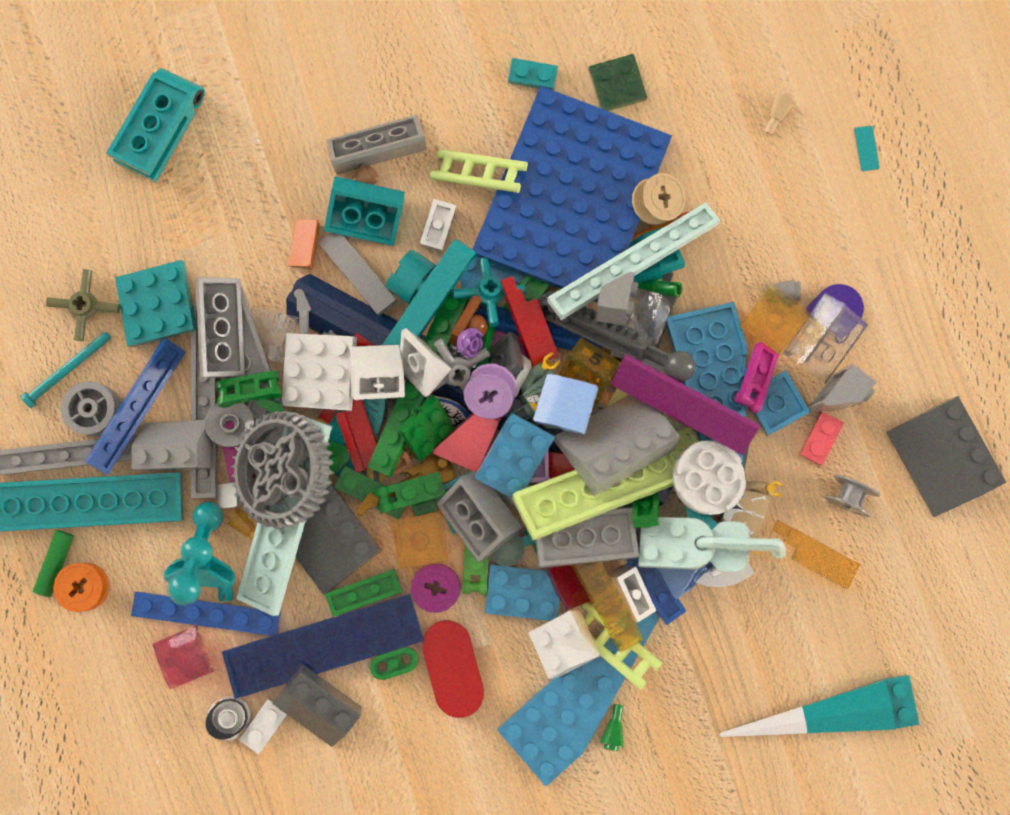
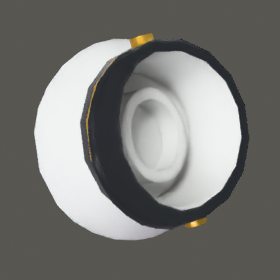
(228, 718)

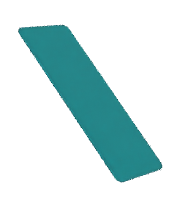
(866, 148)

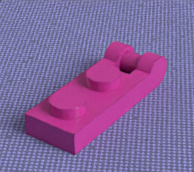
(757, 377)

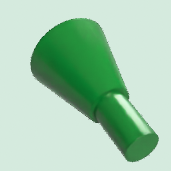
(613, 734)

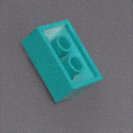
(364, 211)

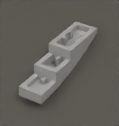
(358, 272)

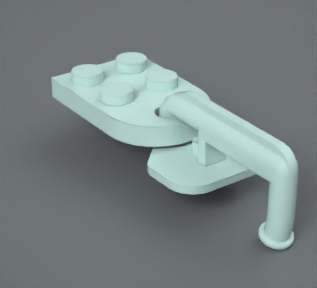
(726, 546)

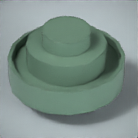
(510, 552)

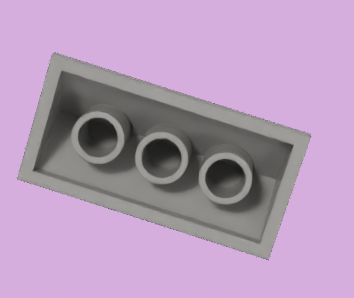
(376, 144)
(220, 327)

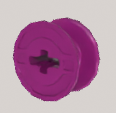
(423, 595)

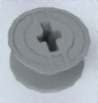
(852, 495)

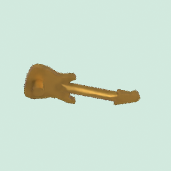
(431, 464)

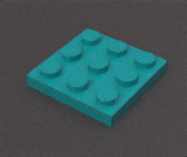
(156, 303)

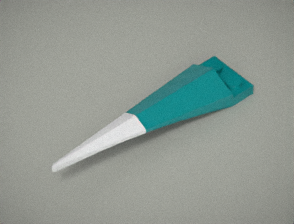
(872, 707)

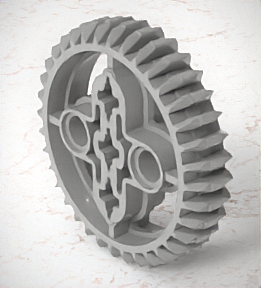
(281, 469)

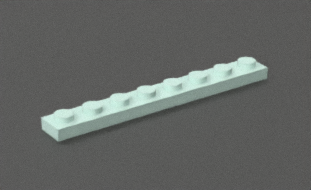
(634, 259)

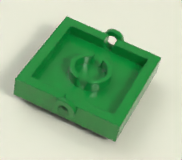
(427, 428)

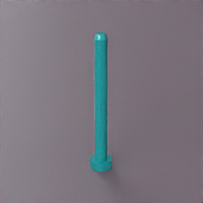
(29, 399)

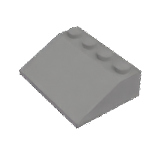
(618, 443)

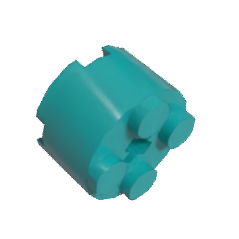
(410, 276)

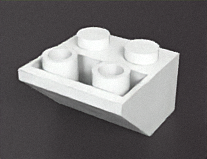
(376, 372)

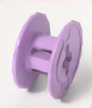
(490, 378)

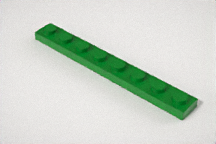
(391, 441)

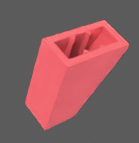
(469, 442)

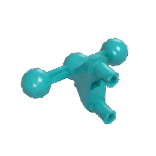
(197, 564)

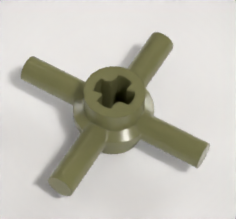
(77, 299)

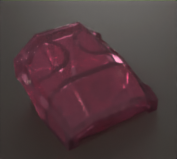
(182, 657)

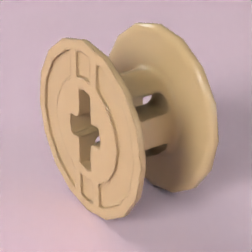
(658, 199)

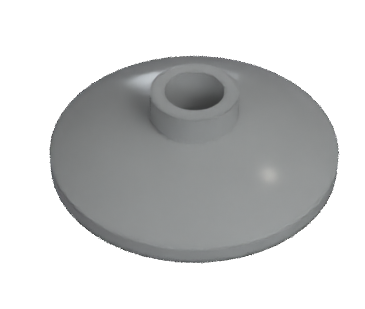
(217, 419)

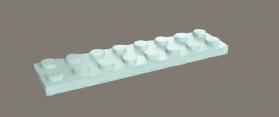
(274, 552)

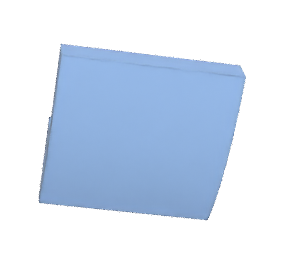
(565, 403)

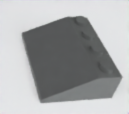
(946, 456)
(334, 542)

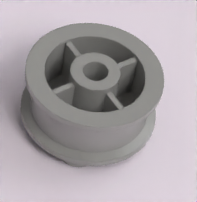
(78, 401)

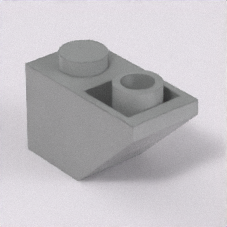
(615, 300)

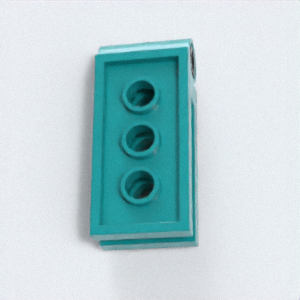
(156, 124)

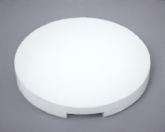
(709, 477)

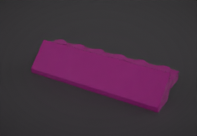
(685, 404)

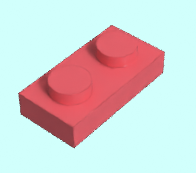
(821, 438)

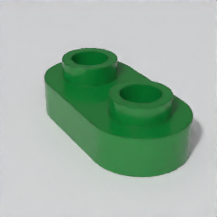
(394, 663)

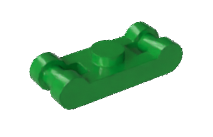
(248, 388)

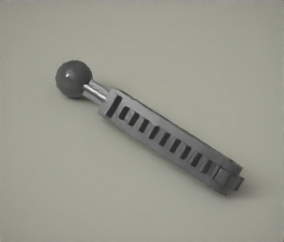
(621, 339)

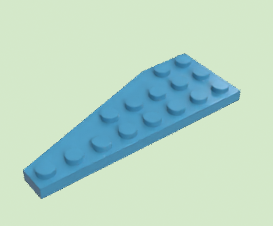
(719, 353)
(566, 712)

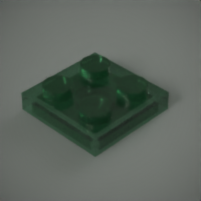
(617, 82)

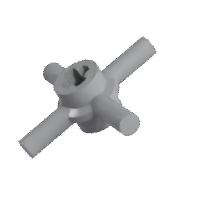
(464, 366)

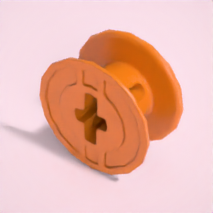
(67, 587)

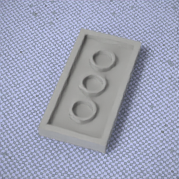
(591, 541)

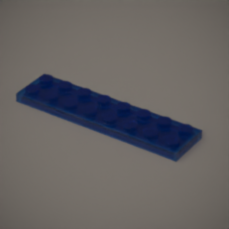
(323, 645)

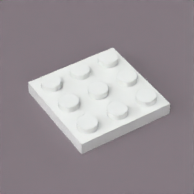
(317, 371)

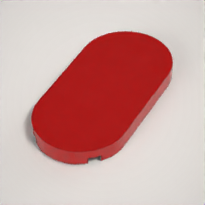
(453, 669)

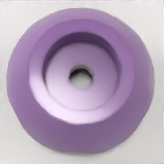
(469, 342)

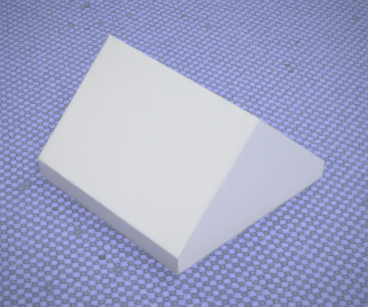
(421, 363)

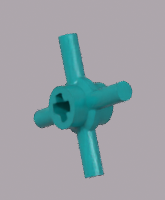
(488, 289)

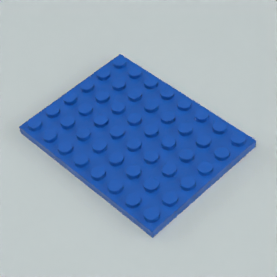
(575, 190)

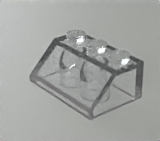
(825, 338)

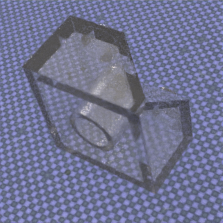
(649, 313)

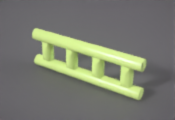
(485, 182)
(616, 660)

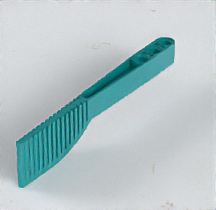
(416, 319)

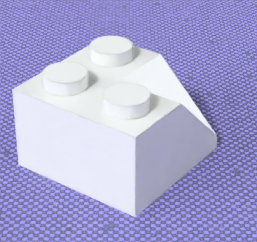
(564, 644)

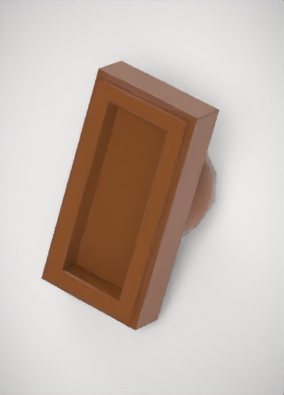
(469, 319)

